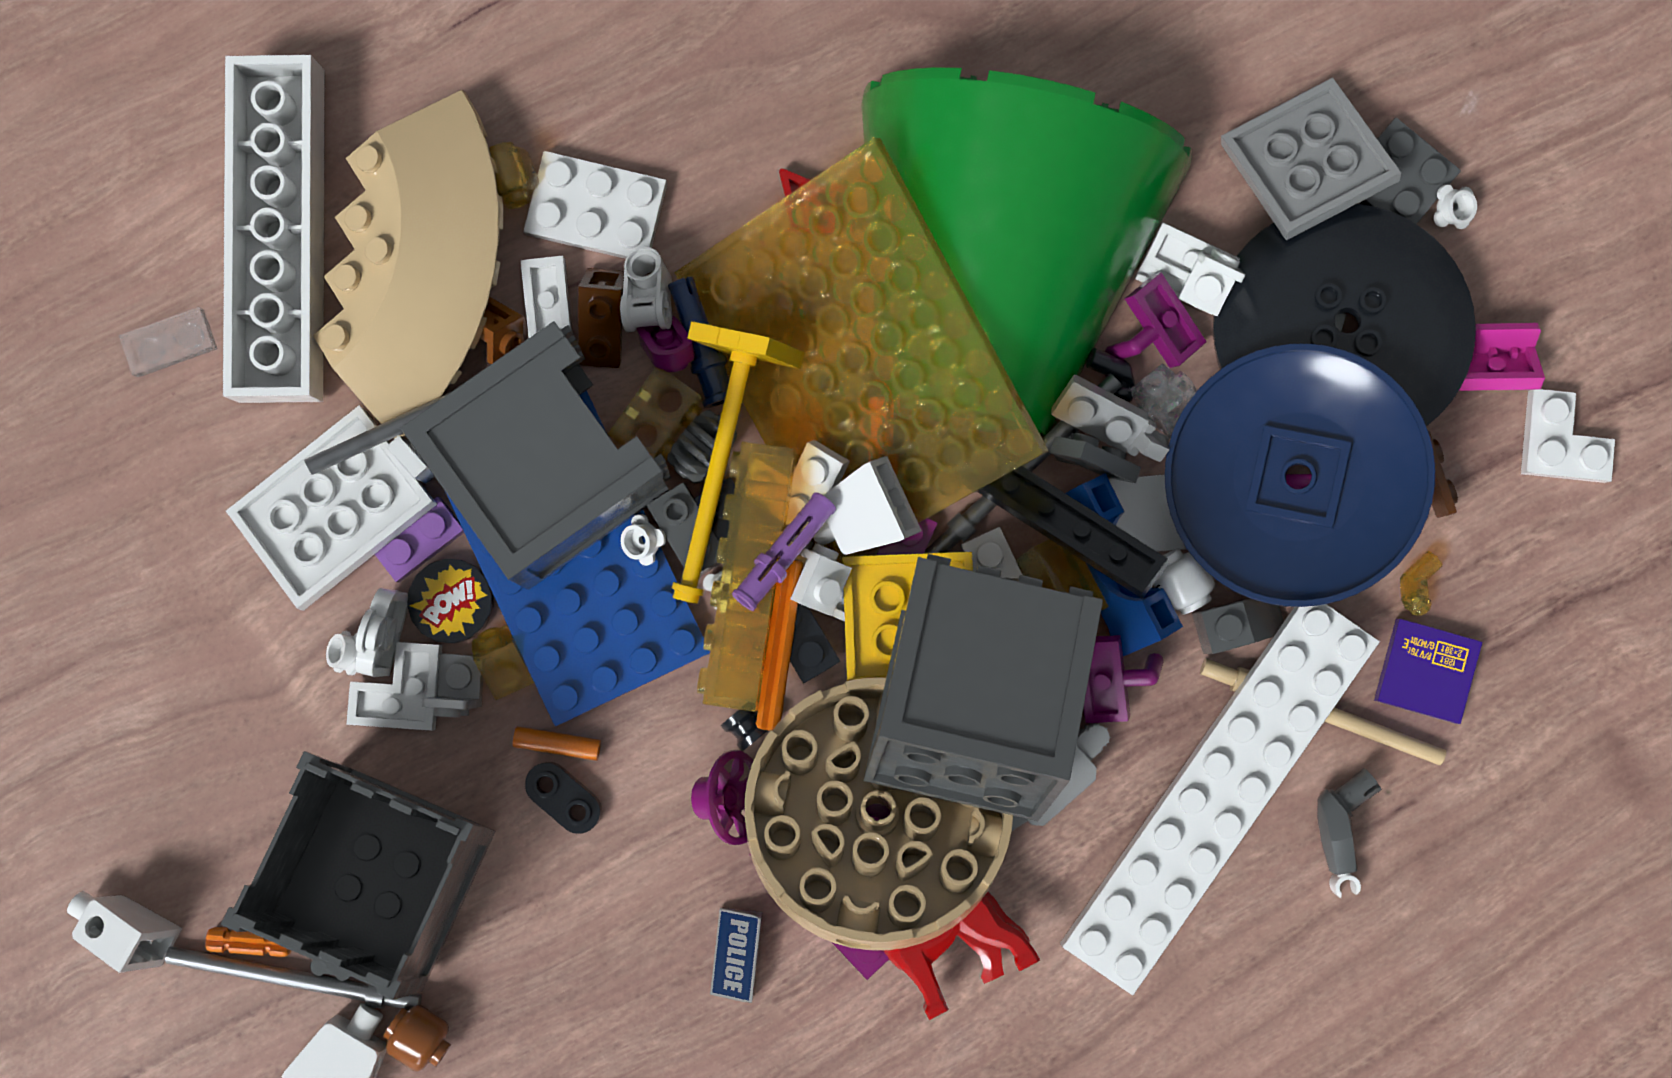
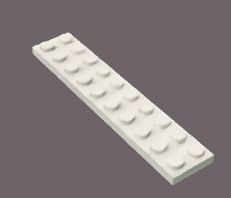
(1218, 794)

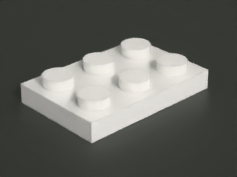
(594, 206)

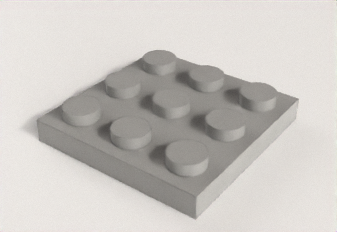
(1310, 158)

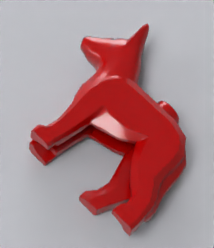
(985, 931)

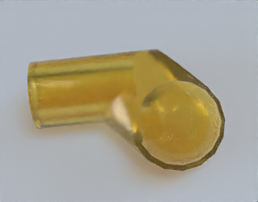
(1415, 586)

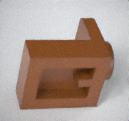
(502, 330)

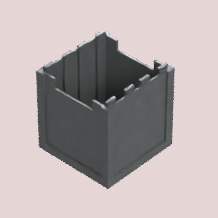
(533, 459)
(984, 689)
(362, 877)

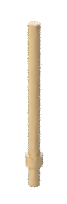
(1340, 718)

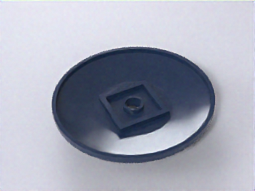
(1311, 410)

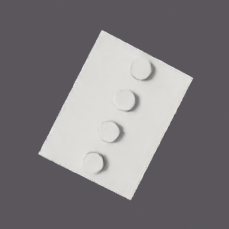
(330, 522)

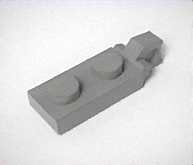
(1109, 419)

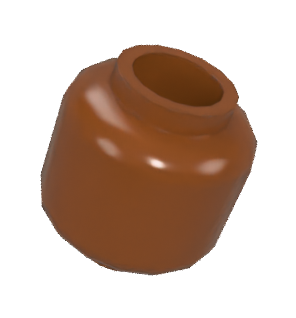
(417, 1038)

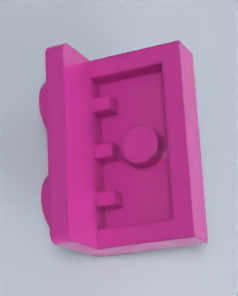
(1505, 358)

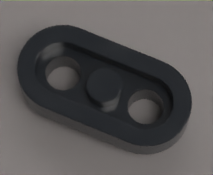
(565, 794)

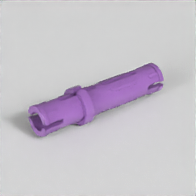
(752, 590)

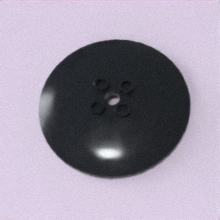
(1365, 263)

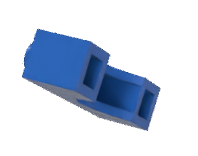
(1135, 619)

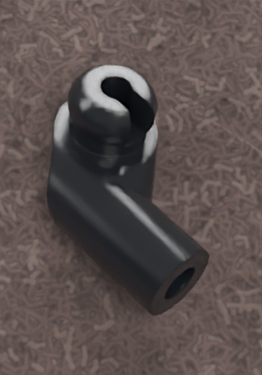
(1119, 368)

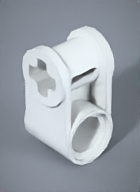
(645, 298)

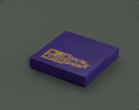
(1428, 671)

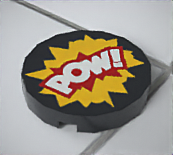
(450, 601)

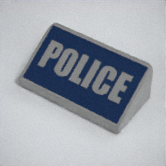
(736, 954)

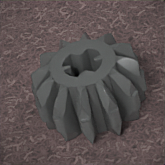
(694, 447)

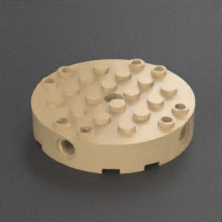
(836, 865)

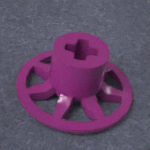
(723, 797)

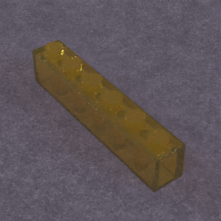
(756, 521)

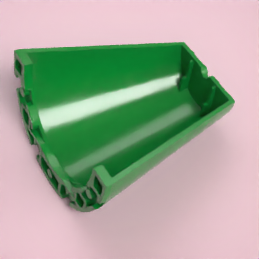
(1031, 205)

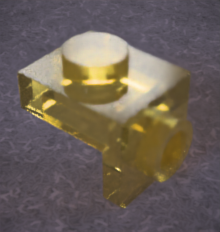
(500, 662)

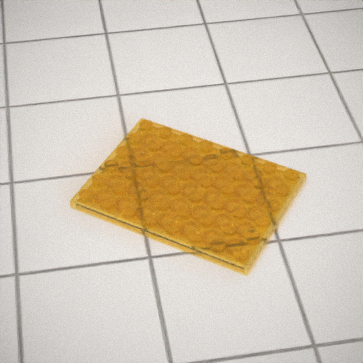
(884, 333)

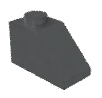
(1236, 624)

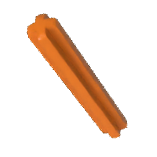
(778, 650)

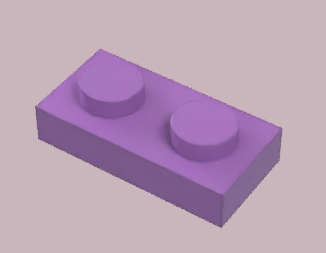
(420, 541)

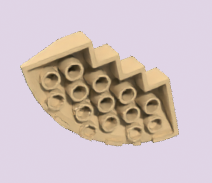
(419, 258)

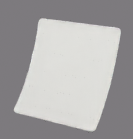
(1147, 512)

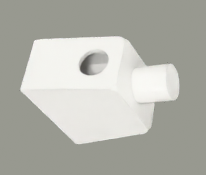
(868, 510)
(121, 931)
(342, 1049)

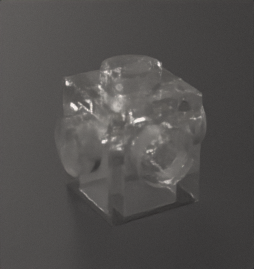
(1164, 396)

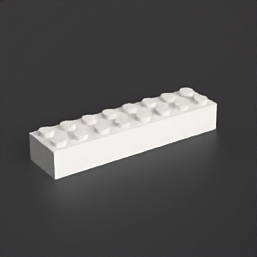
(273, 229)

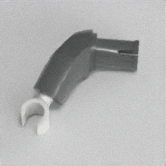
(1335, 827)

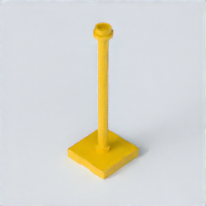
(744, 352)

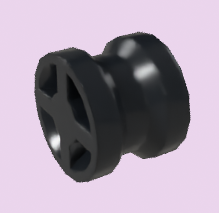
(743, 727)

